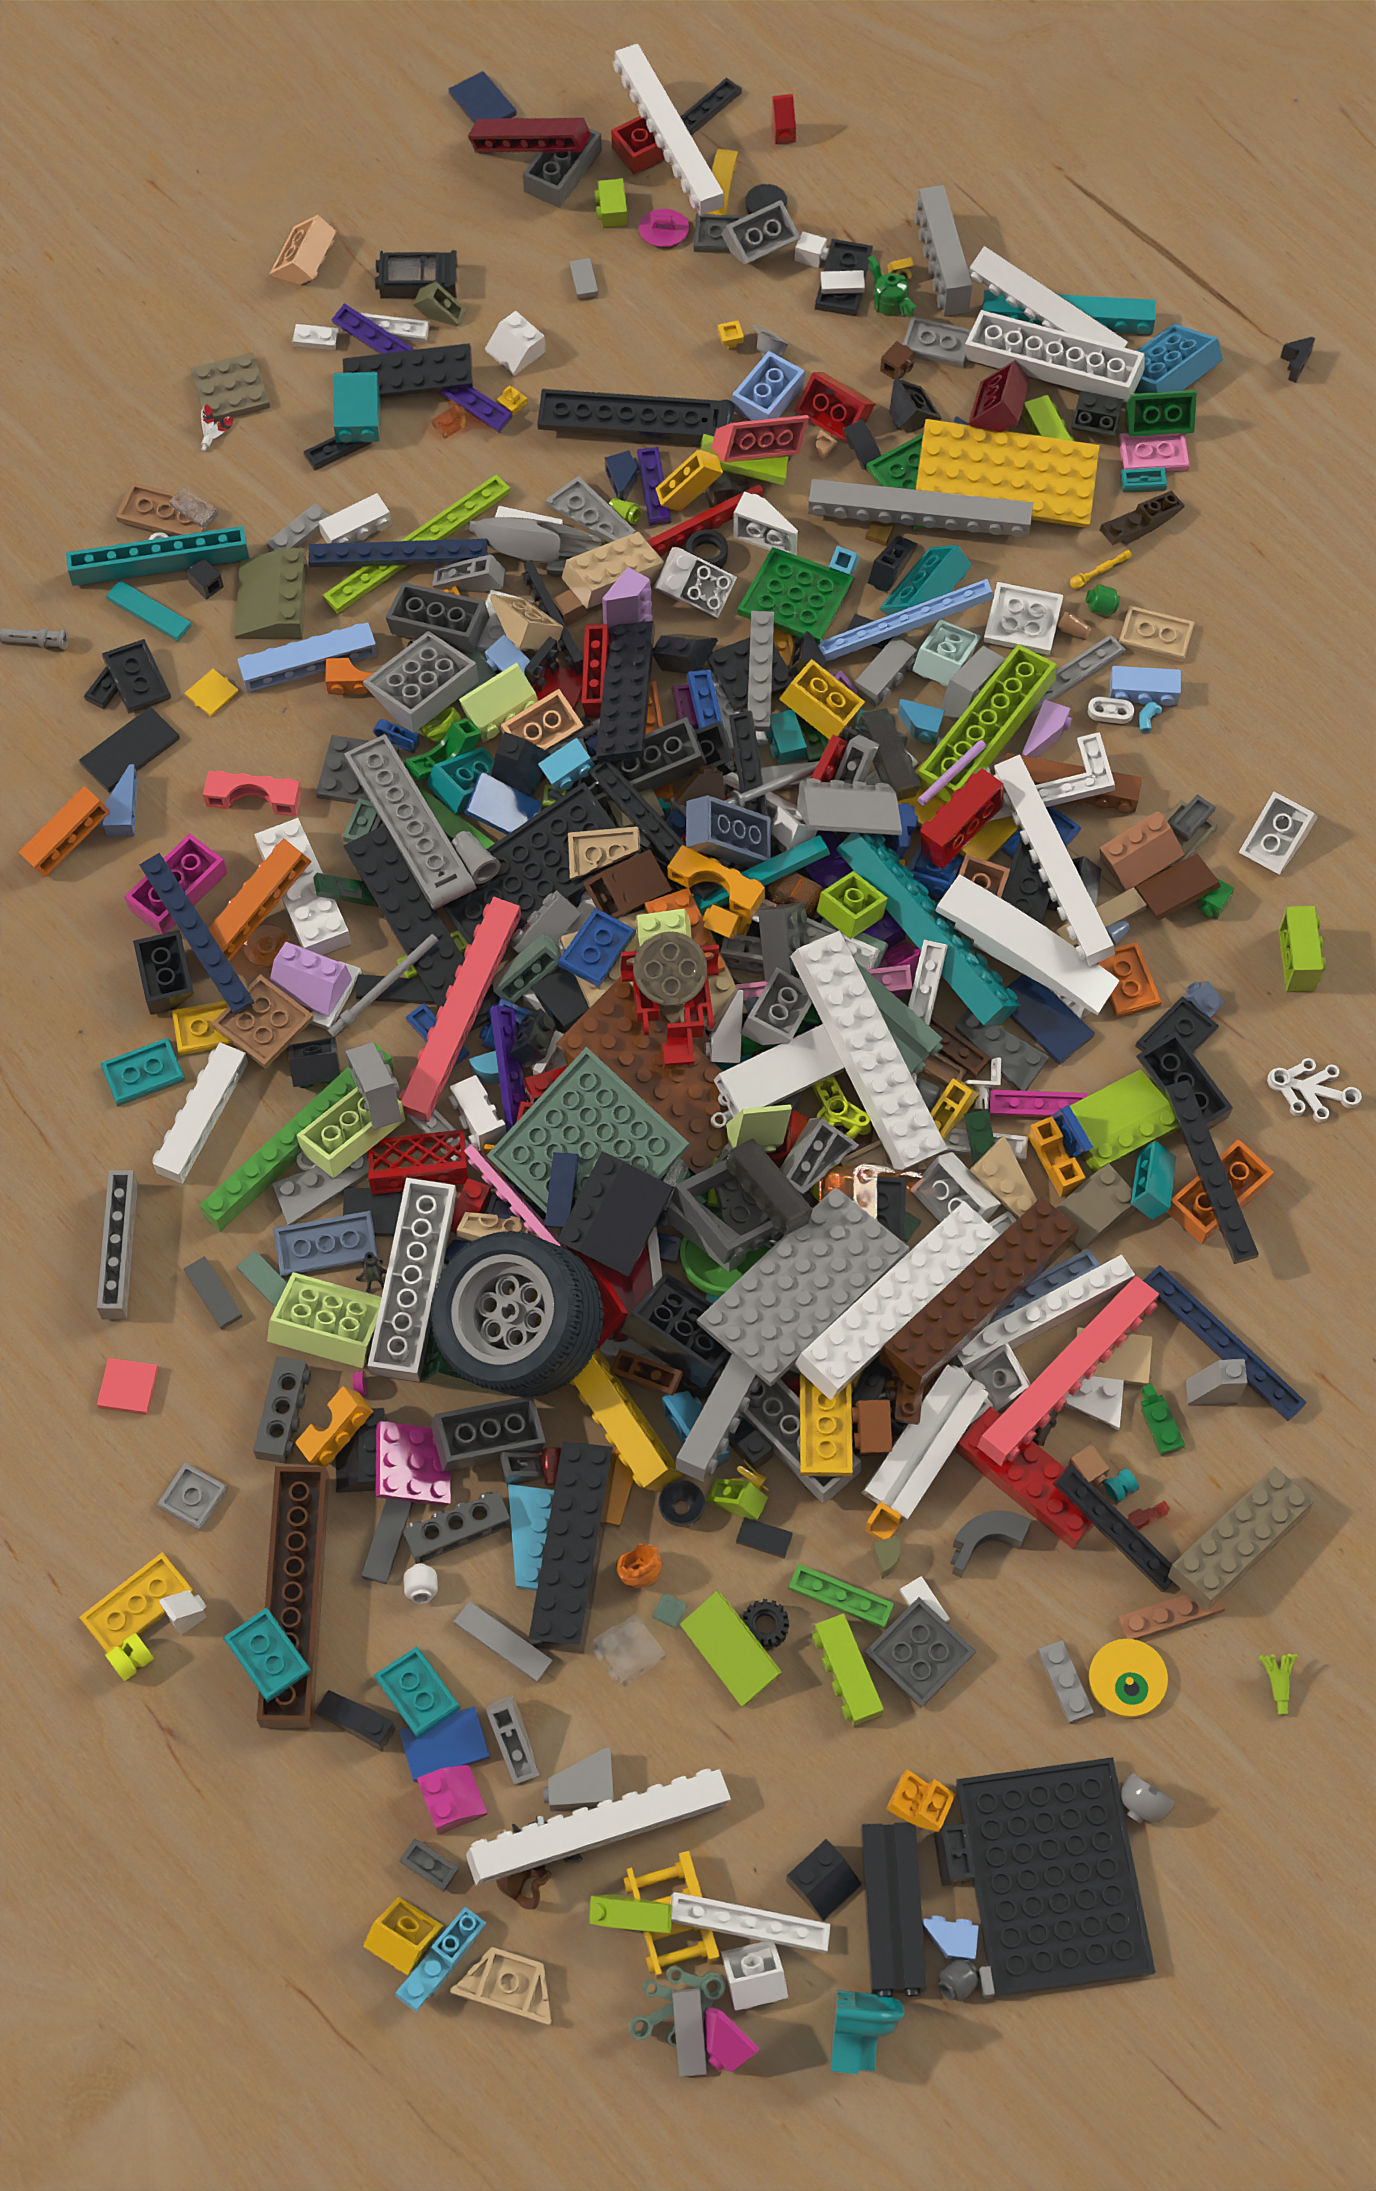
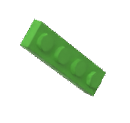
(841, 1596)

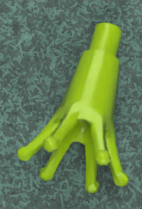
(1280, 1679)

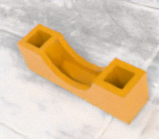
(691, 867)

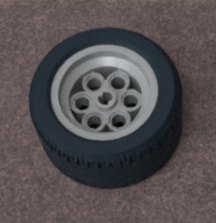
(476, 1300)

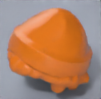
(639, 1567)

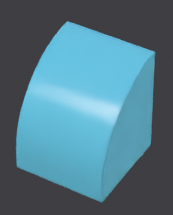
(845, 560)
(485, 1067)

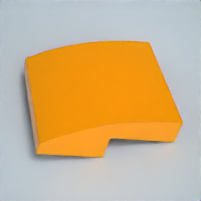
(921, 1802)

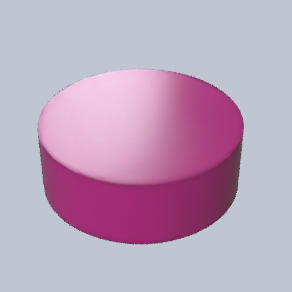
(360, 1382)

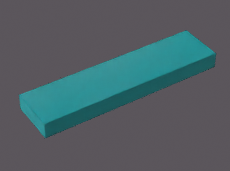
(148, 611)

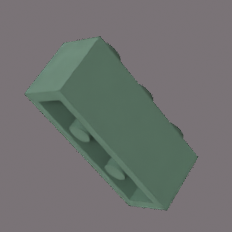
(526, 968)

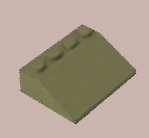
(272, 595)

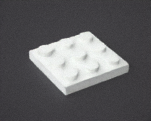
(1023, 618)

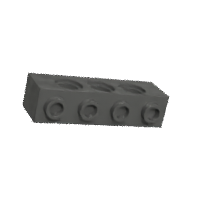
(284, 1372)
(448, 1539)

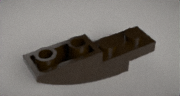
(1143, 520)

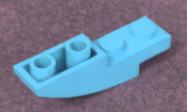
(441, 1959)

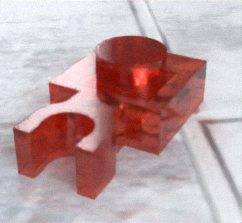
(1141, 1519)

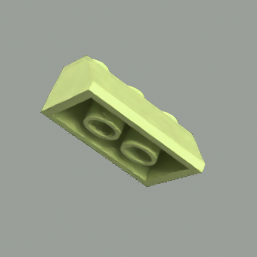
(498, 701)

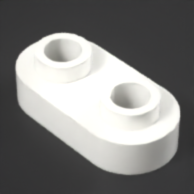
(1110, 708)

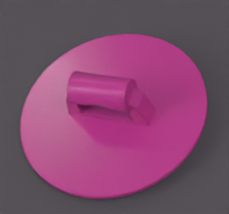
(663, 227)

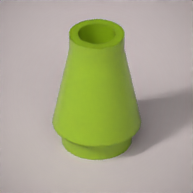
(627, 510)

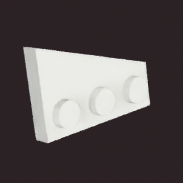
(1099, 1399)

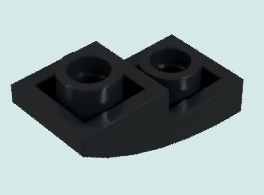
(862, 442)

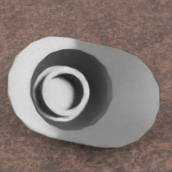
(769, 341)

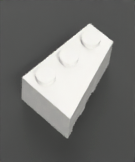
(476, 1113)

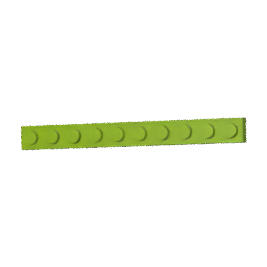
(436, 529)

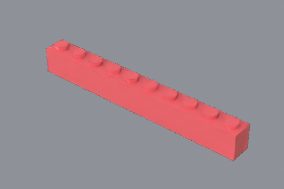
(460, 1009)
(1067, 1371)

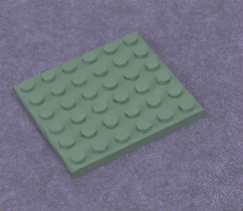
(583, 1115)

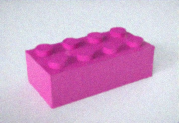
(196, 871)

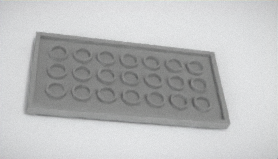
(802, 1286)

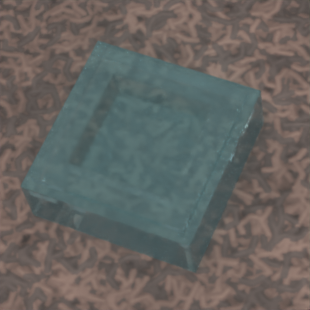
(669, 1611)

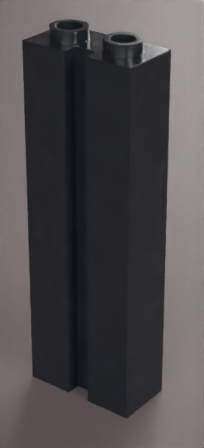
(893, 1909)

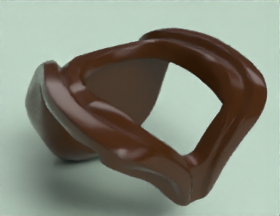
(513, 1885)

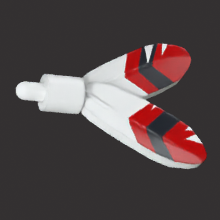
(209, 429)

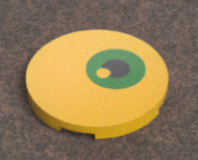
(1128, 1678)

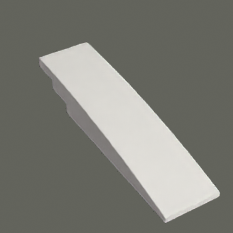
(1025, 944)

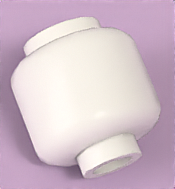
(420, 1583)

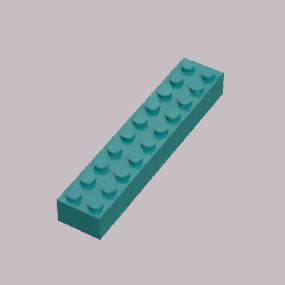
(916, 914)

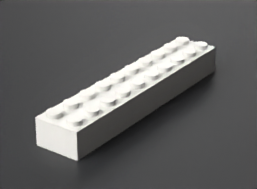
(868, 1051)
(894, 1300)

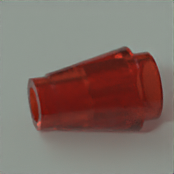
(549, 1462)

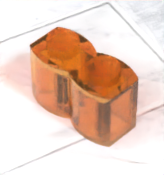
(796, 889)

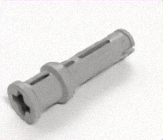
(44, 637)

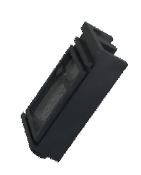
(407, 272)

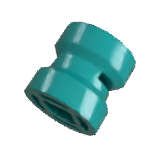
(1121, 1485)

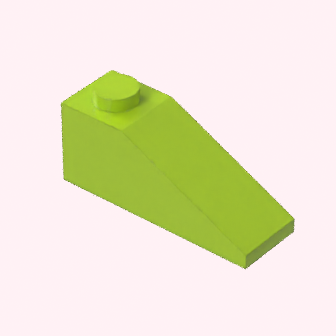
(630, 1913)

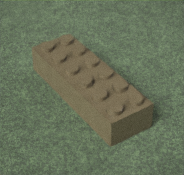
(1240, 1538)

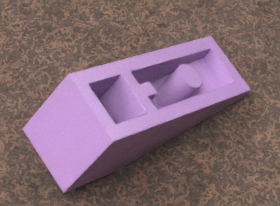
(1047, 728)

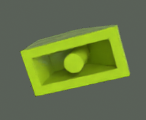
(737, 1498)

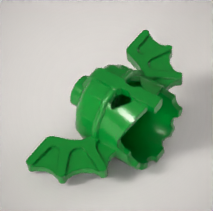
(890, 292)

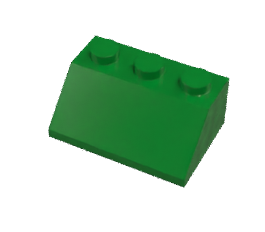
(1161, 413)

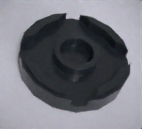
(763, 196)

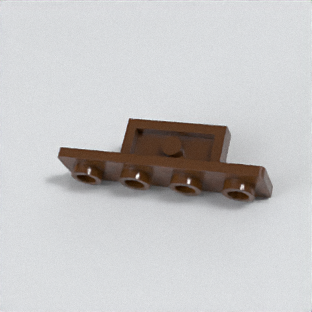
(905, 1401)

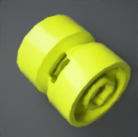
(129, 1656)

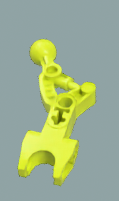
(850, 1117)

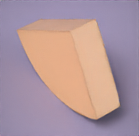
(825, 444)

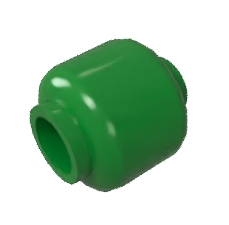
(1102, 600)

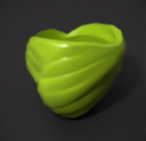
(438, 727)

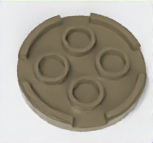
(670, 968)

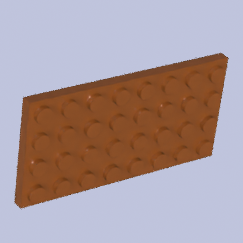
(678, 1094)

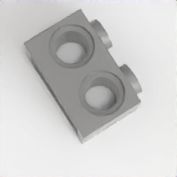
(743, 953)

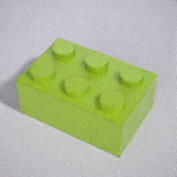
(1301, 948)

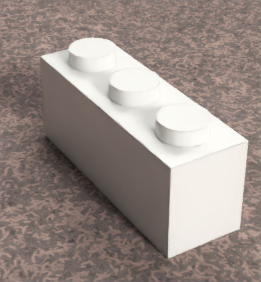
(356, 521)

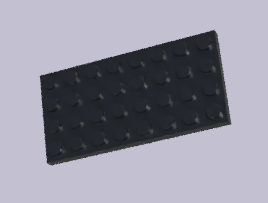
(534, 861)

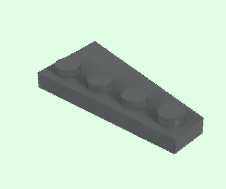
(1019, 1060)

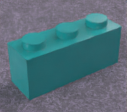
(1154, 1180)

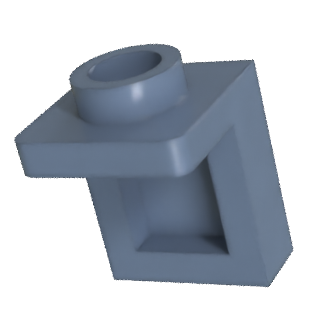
(1204, 997)

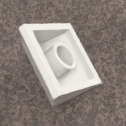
(1001, 1377)

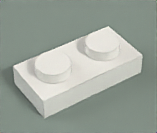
(315, 337)

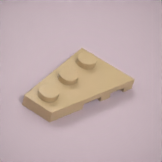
(600, 848)
(1004, 1178)

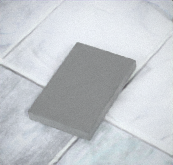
(937, 341)

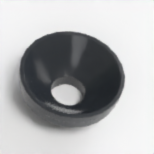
(681, 1491)

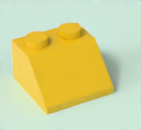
(402, 1935)

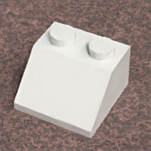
(516, 343)
(754, 1975)

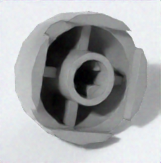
(1145, 1800)

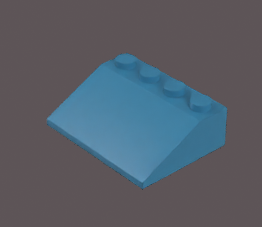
(1177, 359)

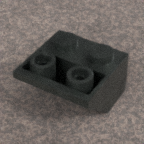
(1097, 414)

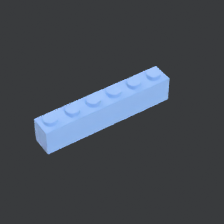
(306, 657)

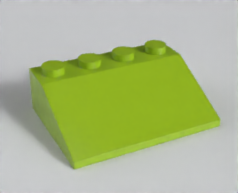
(1123, 1119)

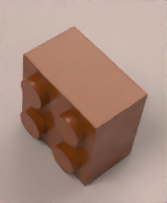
(871, 1428)

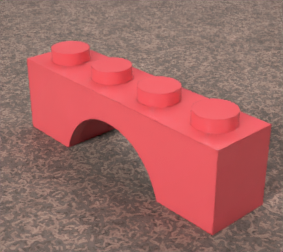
(225, 788)

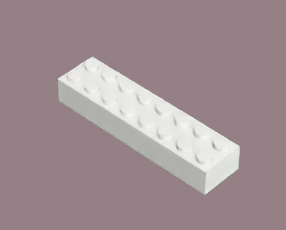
(1055, 356)
(411, 1279)

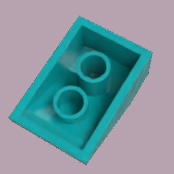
(456, 777)

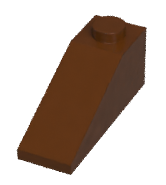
(645, 1372)

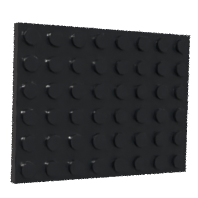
(1055, 1877)

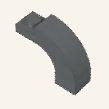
(988, 1527)

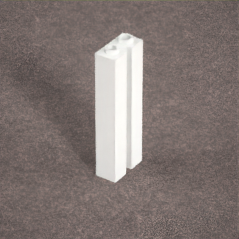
(780, 1071)
(924, 1447)

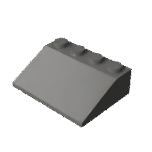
(422, 681)
(849, 807)

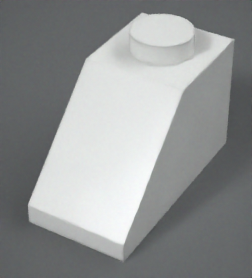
(184, 1610)

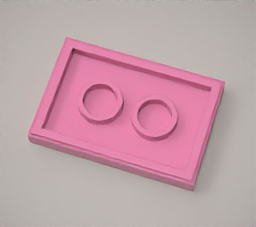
(1154, 452)

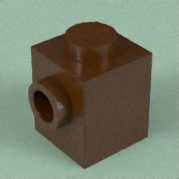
(897, 361)

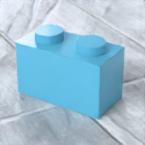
(567, 765)

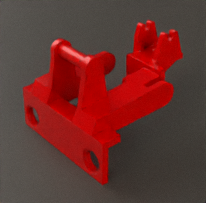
(679, 1035)

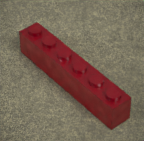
(529, 135)

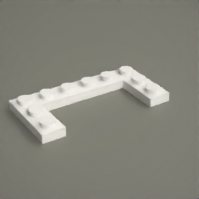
(1095, 781)

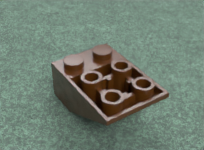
(628, 885)

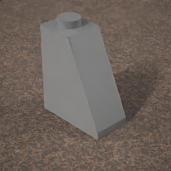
(1218, 1383)
(581, 1784)

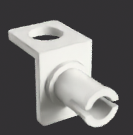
(982, 1087)

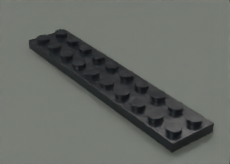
(409, 913)

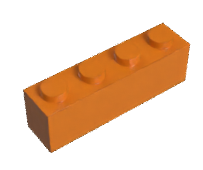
(64, 831)

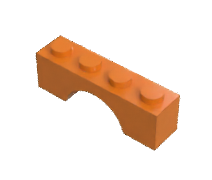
(344, 677)

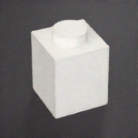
(811, 250)

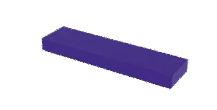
(651, 477)

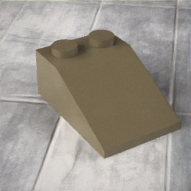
(1098, 1205)

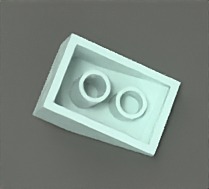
(945, 652)

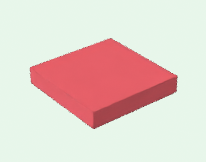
(127, 1386)

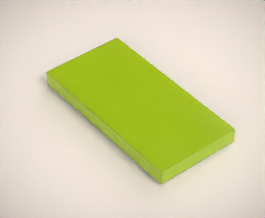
(766, 469)
(730, 1648)

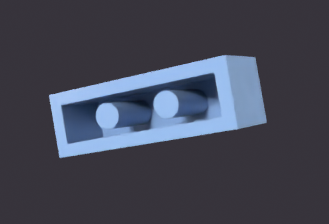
(1145, 685)

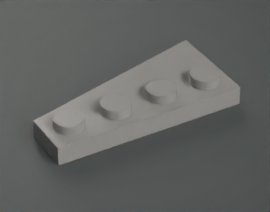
(310, 1189)

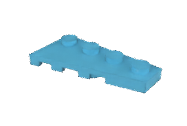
(529, 1525)

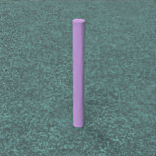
(951, 773)

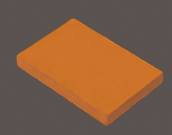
(1135, 986)

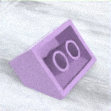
(628, 600)
(310, 978)

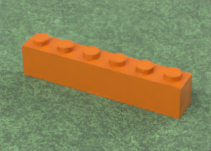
(258, 897)

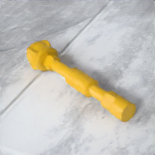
(1081, 579)

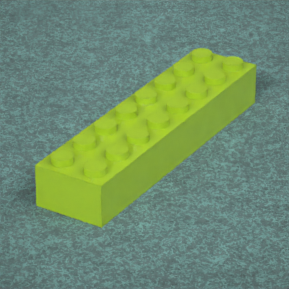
(990, 718)

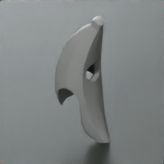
(533, 538)

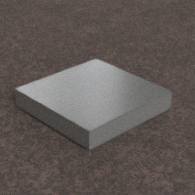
(192, 1496)

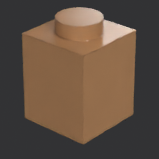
(569, 607)
(1090, 1465)

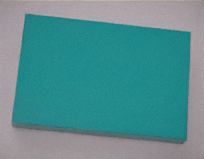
(142, 1071)
(267, 1654)
(417, 1692)

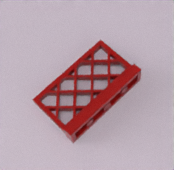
(444, 1172)

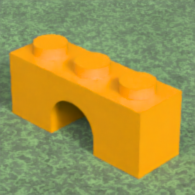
(726, 922)
(1048, 1145)
(348, 1414)

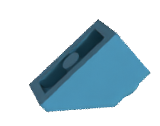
(921, 720)

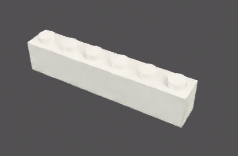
(200, 1113)

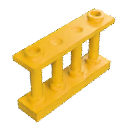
(705, 1948)

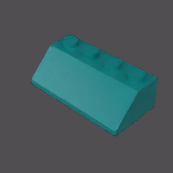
(929, 578)

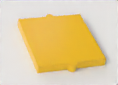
(211, 692)

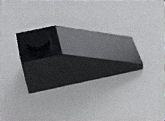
(891, 563)
(750, 1444)
(356, 1719)

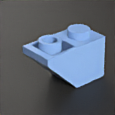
(952, 1939)

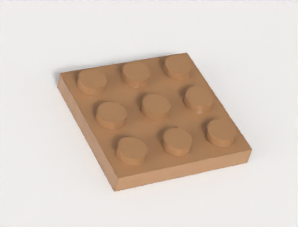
(267, 1025)

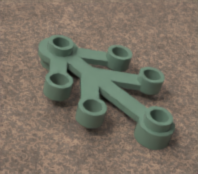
(666, 1993)

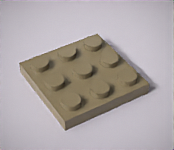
(230, 386)

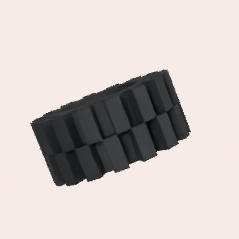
(774, 1611)

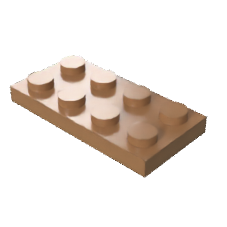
(151, 510)

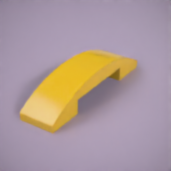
(723, 170)

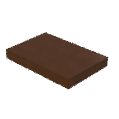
(1178, 886)

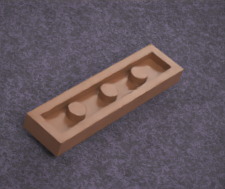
(1164, 1616)

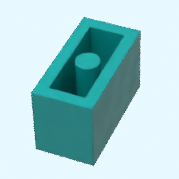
(786, 738)

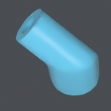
(1151, 709)

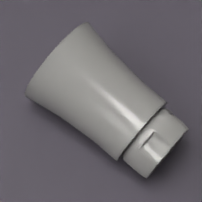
(475, 857)

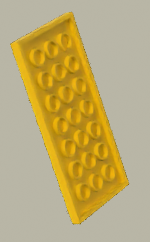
(1011, 466)

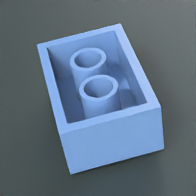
(768, 389)

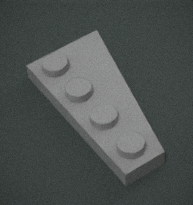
(589, 510)

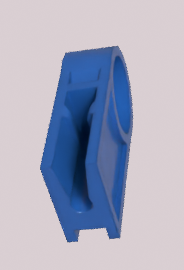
(397, 735)

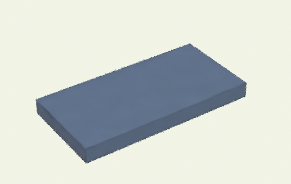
(325, 1243)

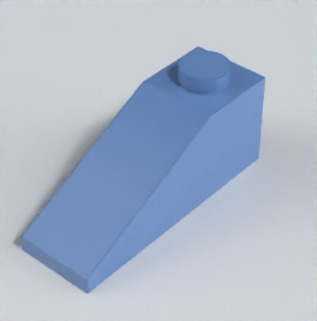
(122, 806)

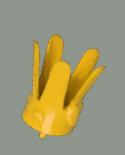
(755, 1478)

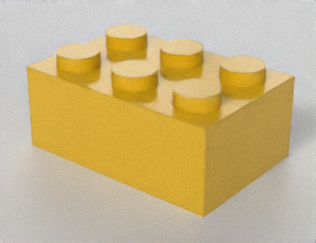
(821, 700)

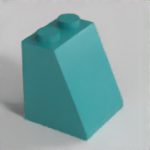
(356, 407)

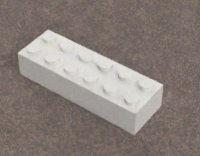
(313, 918)

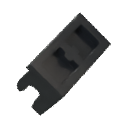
(954, 1854)

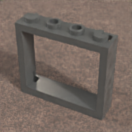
(683, 1198)

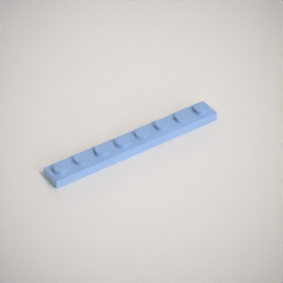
(906, 620)

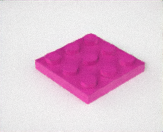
(409, 1465)

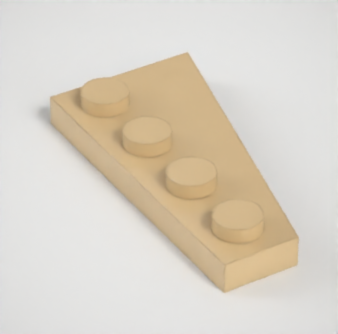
(478, 1225)

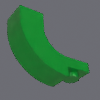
(460, 739)

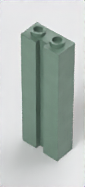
(911, 1034)

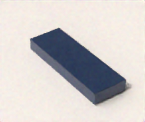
(561, 1189)

